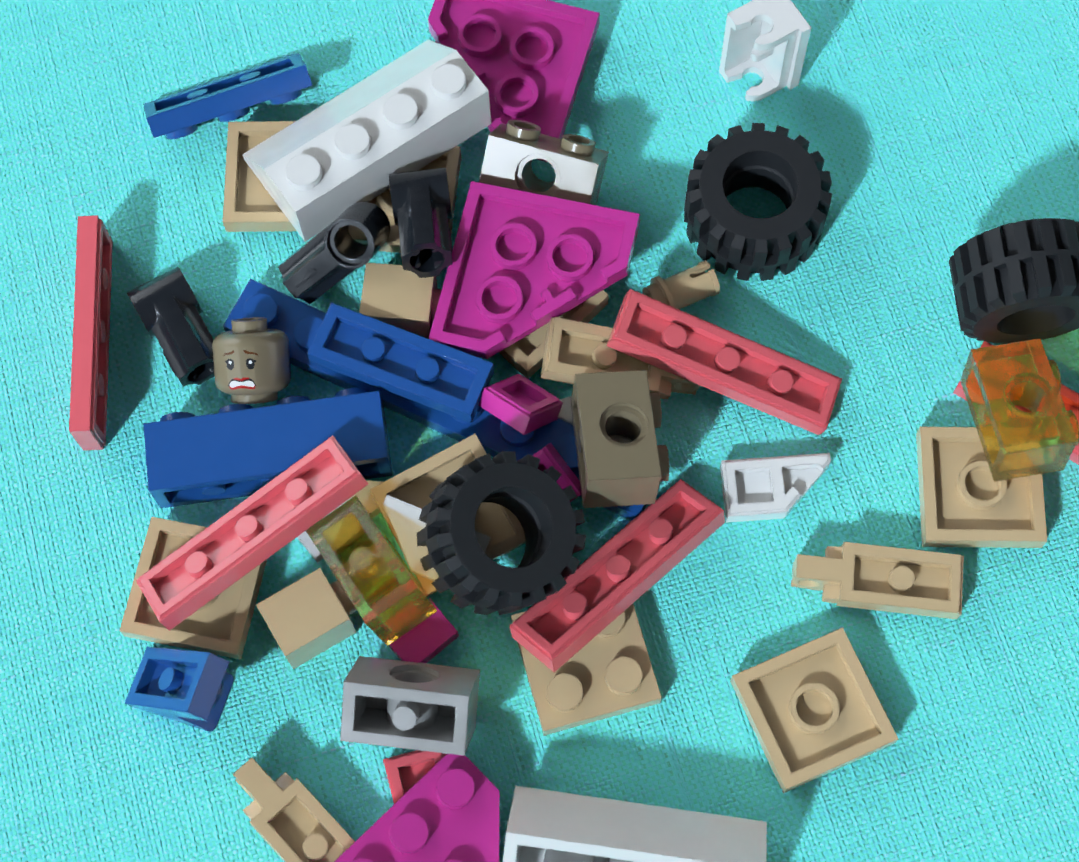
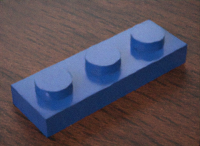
(227, 97)
(400, 362)

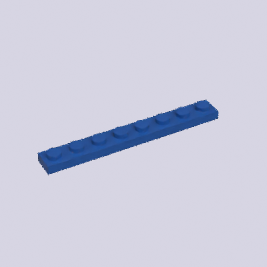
(301, 324)

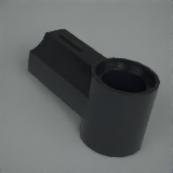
(422, 214)
(334, 252)
(174, 317)

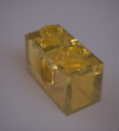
(1012, 439)
(371, 571)

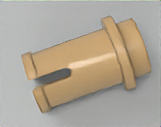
(685, 286)

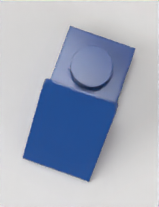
(182, 686)

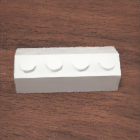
(373, 129)
(596, 829)

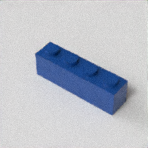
(247, 447)

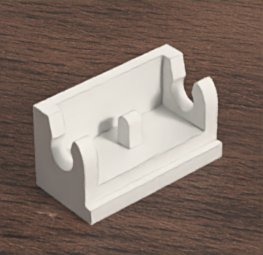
(767, 41)

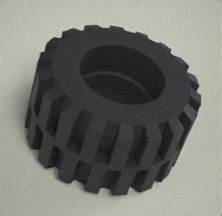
(764, 162)
(1018, 281)
(540, 508)

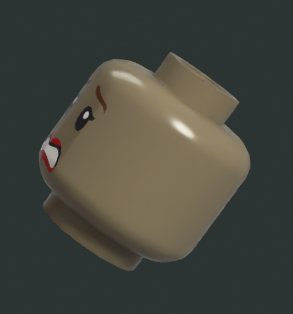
(251, 361)

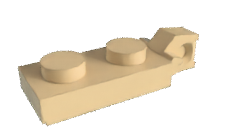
(581, 348)
(885, 579)
(290, 817)

